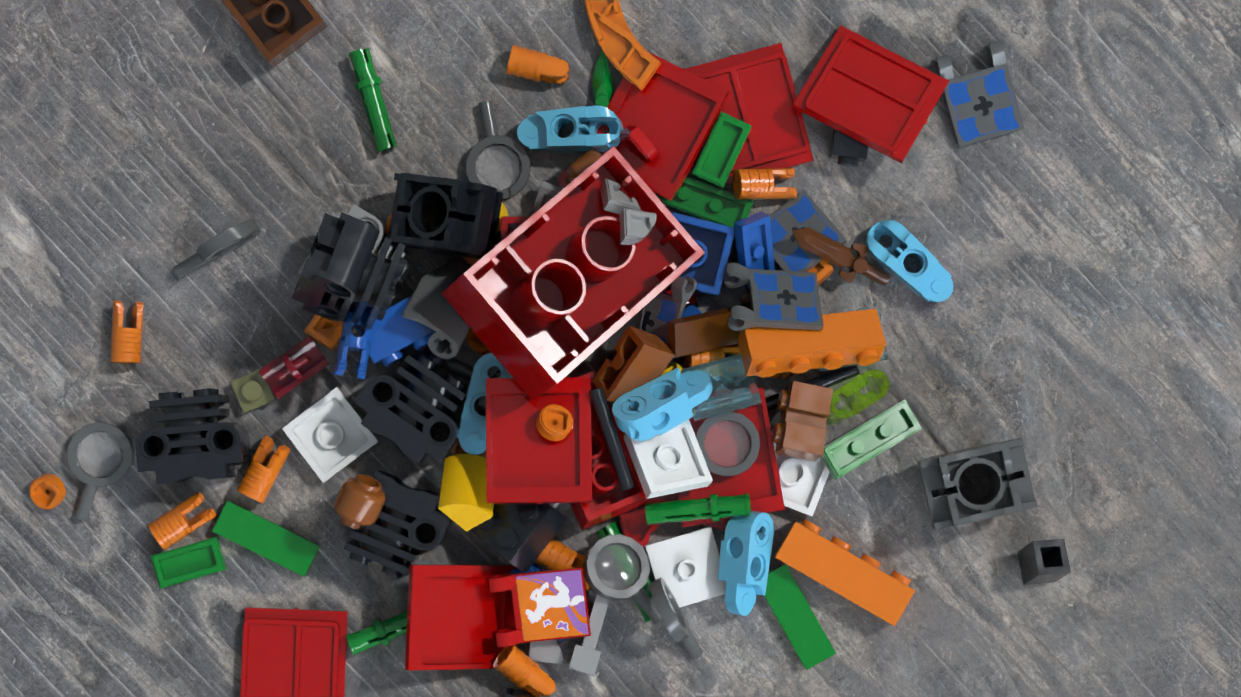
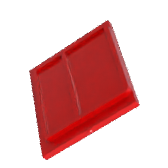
(870, 94)
(762, 97)
(675, 115)
(524, 463)
(759, 480)
(455, 617)
(293, 653)

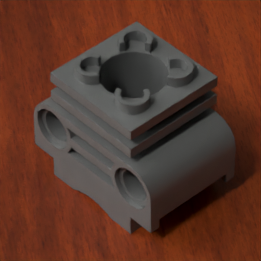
(1008, 491)

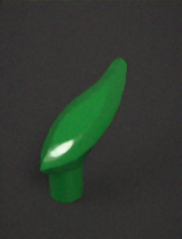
(602, 81)

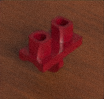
(294, 367)

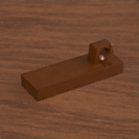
(701, 332)

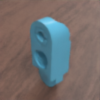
(543, 129)
(932, 279)
(661, 403)
(473, 425)
(745, 560)

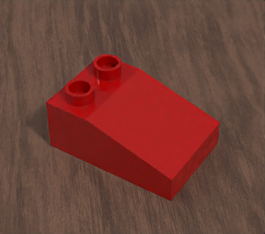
(567, 280)

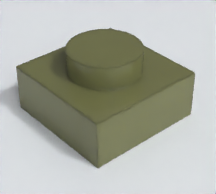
(252, 391)

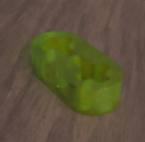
(854, 387)

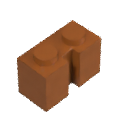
(638, 361)
(802, 420)

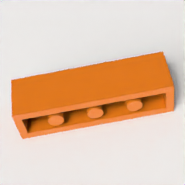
(844, 340)
(845, 573)

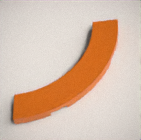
(619, 43)

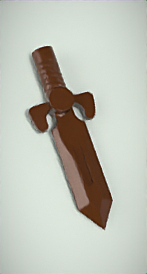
(840, 255)

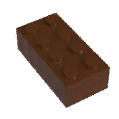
(277, 25)

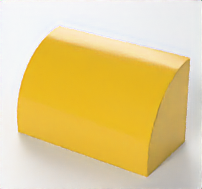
(464, 490)

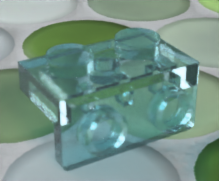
(730, 387)

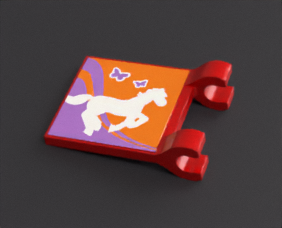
(545, 605)

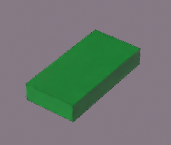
(721, 150)
(188, 562)

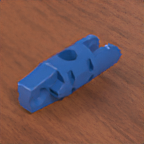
(351, 343)

